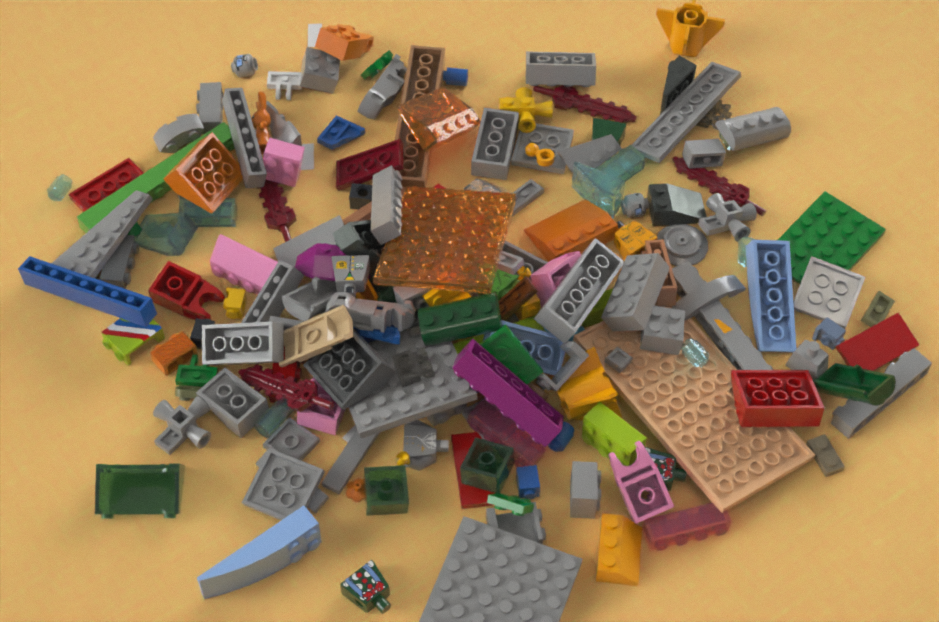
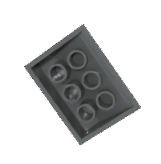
(350, 370)

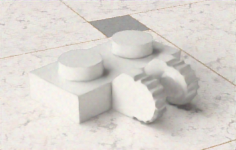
(283, 80)

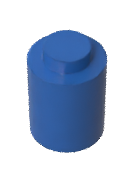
(456, 76)

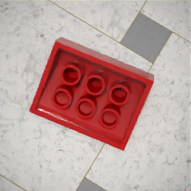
(776, 398)

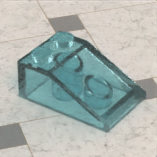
(598, 187)
(166, 233)

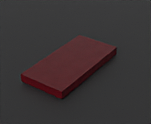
(363, 165)

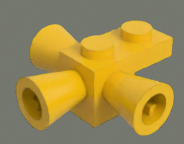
(527, 109)

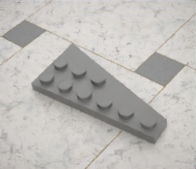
(99, 243)

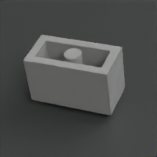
(703, 153)

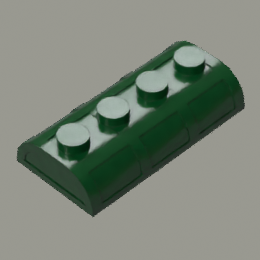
(460, 319)
(856, 384)

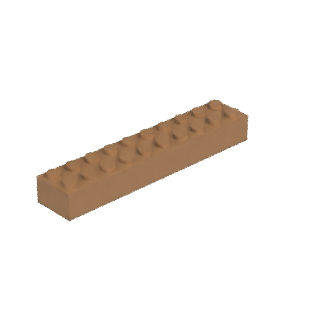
(422, 76)

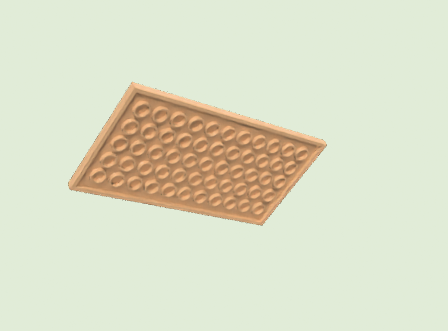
(696, 415)

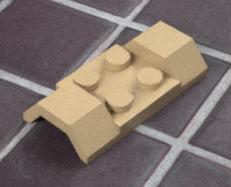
(317, 335)

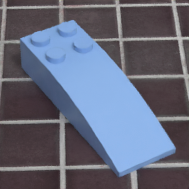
(771, 295)
(264, 555)

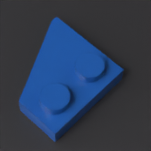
(339, 133)

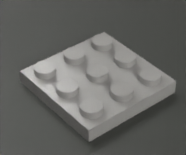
(546, 138)
(828, 292)
(282, 485)

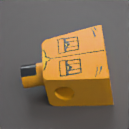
(631, 238)

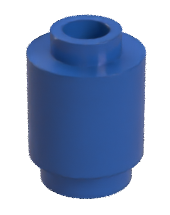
(563, 438)

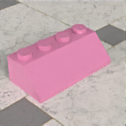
(241, 264)

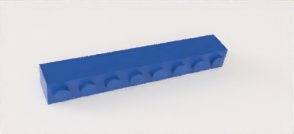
(88, 291)

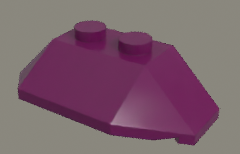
(318, 261)

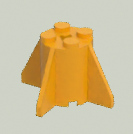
(688, 28)
(587, 388)

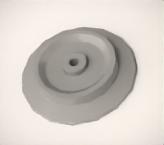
(684, 244)

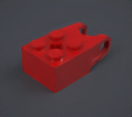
(183, 292)

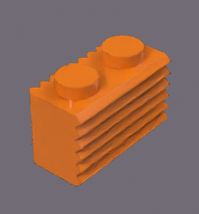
(174, 352)

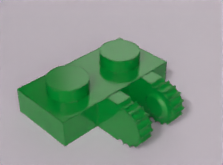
(379, 64)
(195, 375)
(514, 503)

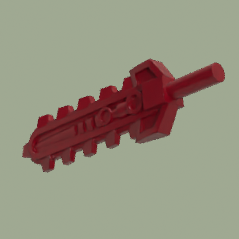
(568, 97)
(729, 192)
(278, 216)
(298, 395)

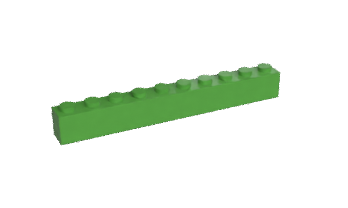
(149, 182)

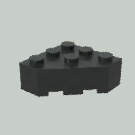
(357, 239)

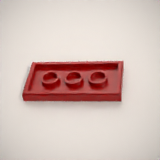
(105, 184)
(878, 344)
(469, 496)

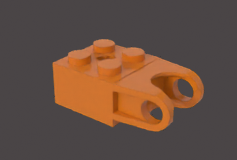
(343, 41)

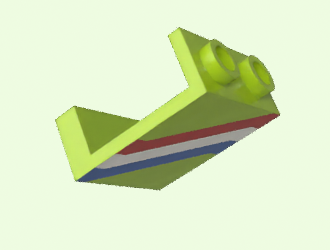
(126, 337)

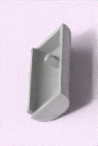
(755, 128)
(310, 299)

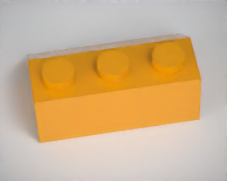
(618, 550)

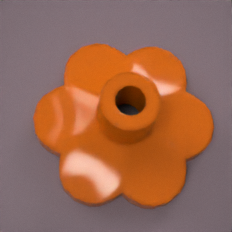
(355, 490)

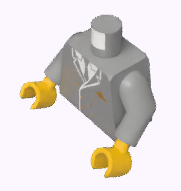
(420, 446)

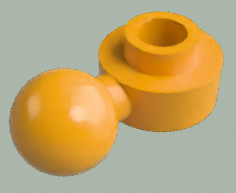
(544, 157)

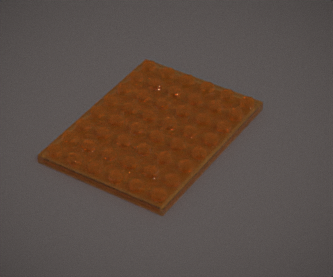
(447, 240)

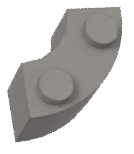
(178, 133)

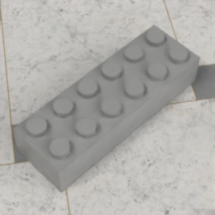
(579, 291)

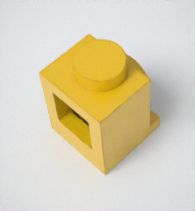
(235, 303)

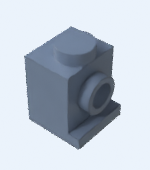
(829, 333)

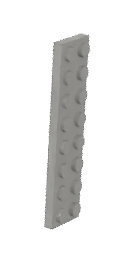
(686, 111)

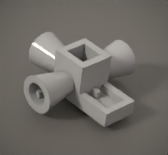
(727, 217)
(181, 425)

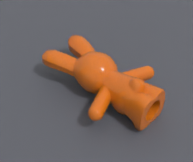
(261, 121)

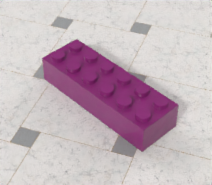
(508, 393)

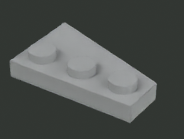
(590, 153)

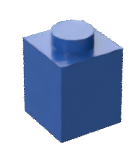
(528, 482)

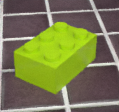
(611, 434)

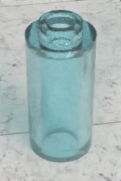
(273, 418)

